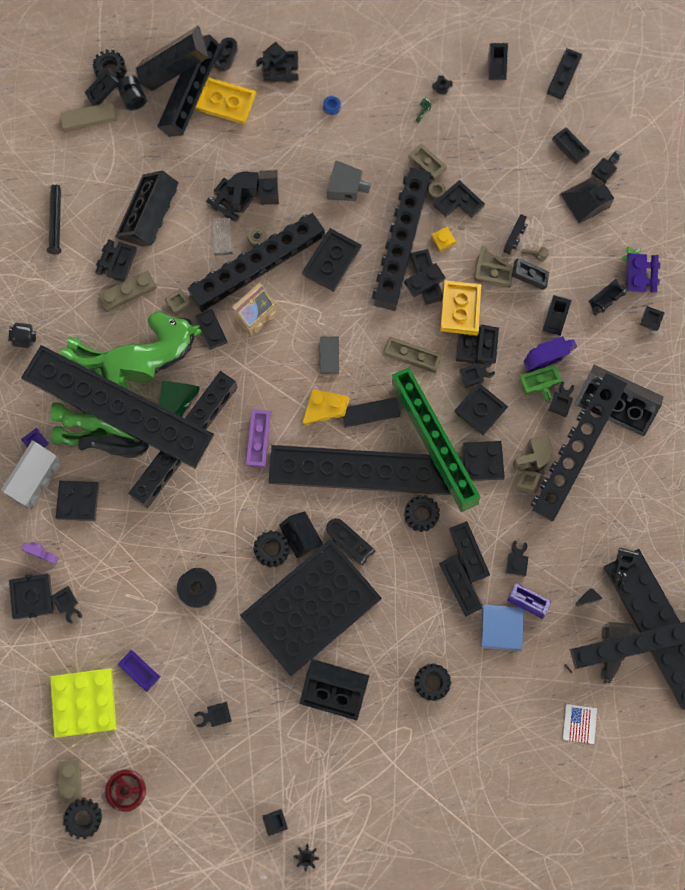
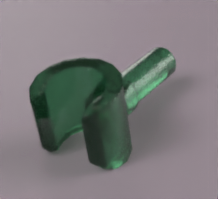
(426, 105)

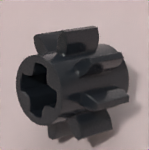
(306, 863)

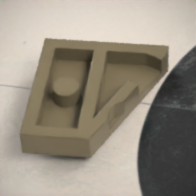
(493, 270)

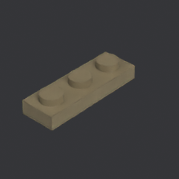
(127, 291)

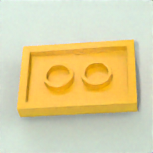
(226, 100)
(460, 307)

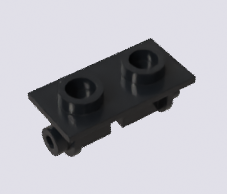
(606, 297)

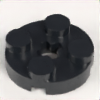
(190, 579)

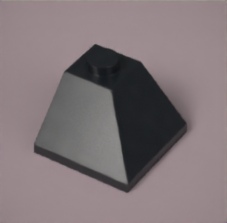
(588, 199)

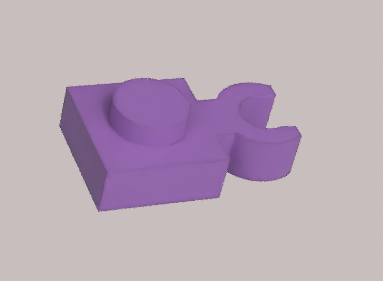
(36, 550)

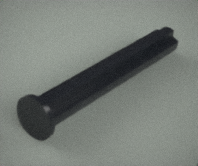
(54, 221)

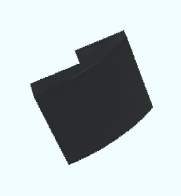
(478, 348)

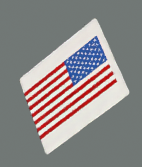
(580, 724)

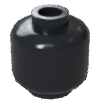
(21, 335)

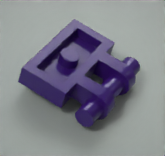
(636, 273)

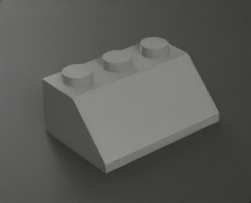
(31, 475)

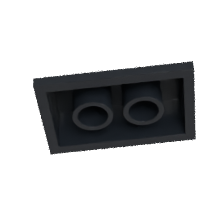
(334, 689)

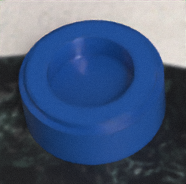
(331, 105)

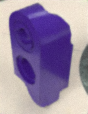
(548, 353)

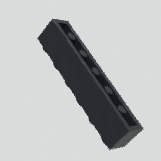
(187, 92)

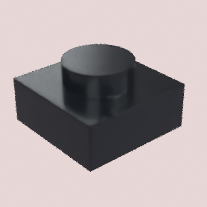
(652, 318)
(274, 822)

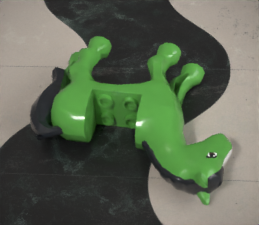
(120, 365)

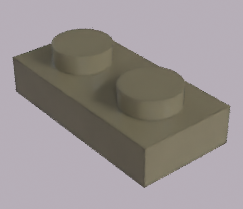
(427, 161)
(70, 781)

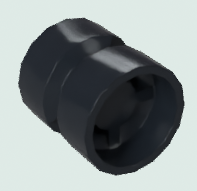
(131, 93)

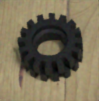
(107, 58)
(422, 502)
(260, 543)
(445, 682)
(82, 805)

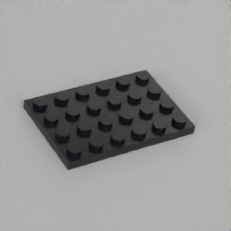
(310, 607)

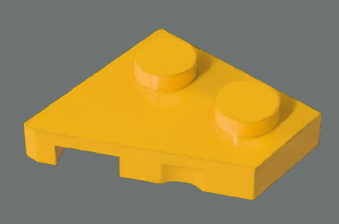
(325, 406)

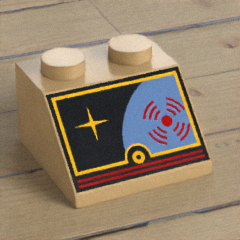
(254, 309)

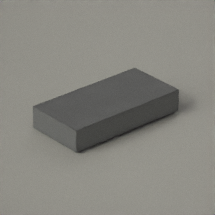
(329, 355)

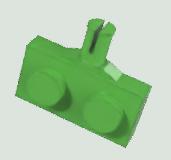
(541, 381)

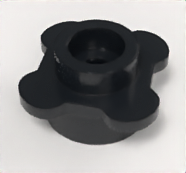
(442, 90)

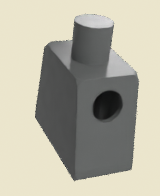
(346, 183)

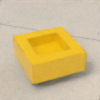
(443, 239)

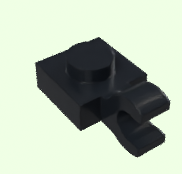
(605, 168)

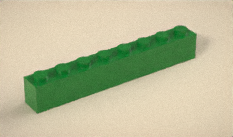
(435, 440)

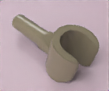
(540, 255)

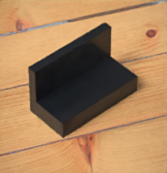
(300, 534)

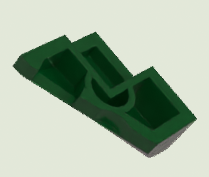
(177, 396)

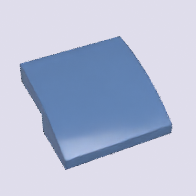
(502, 627)

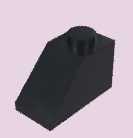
(268, 187)

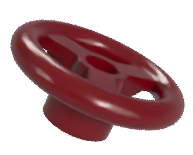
(141, 790)

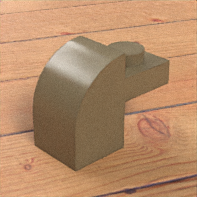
(539, 456)

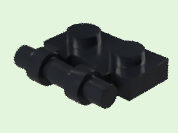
(287, 64)
(222, 195)
(120, 263)

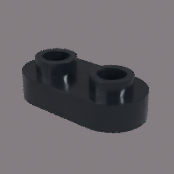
(225, 55)

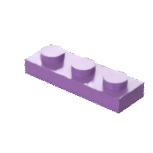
(258, 438)

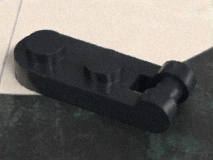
(349, 540)

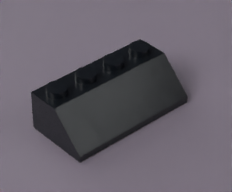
(172, 59)
(147, 208)
(634, 408)

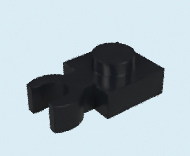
(272, 55)
(473, 374)
(561, 401)
(516, 562)
(65, 602)
(217, 715)

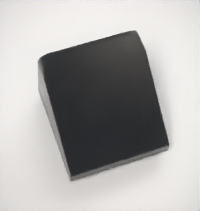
(589, 596)

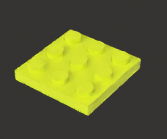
(83, 703)

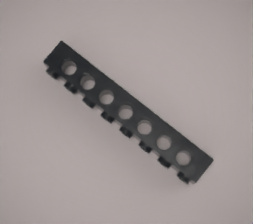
(254, 270)
(389, 298)
(615, 389)
(201, 414)

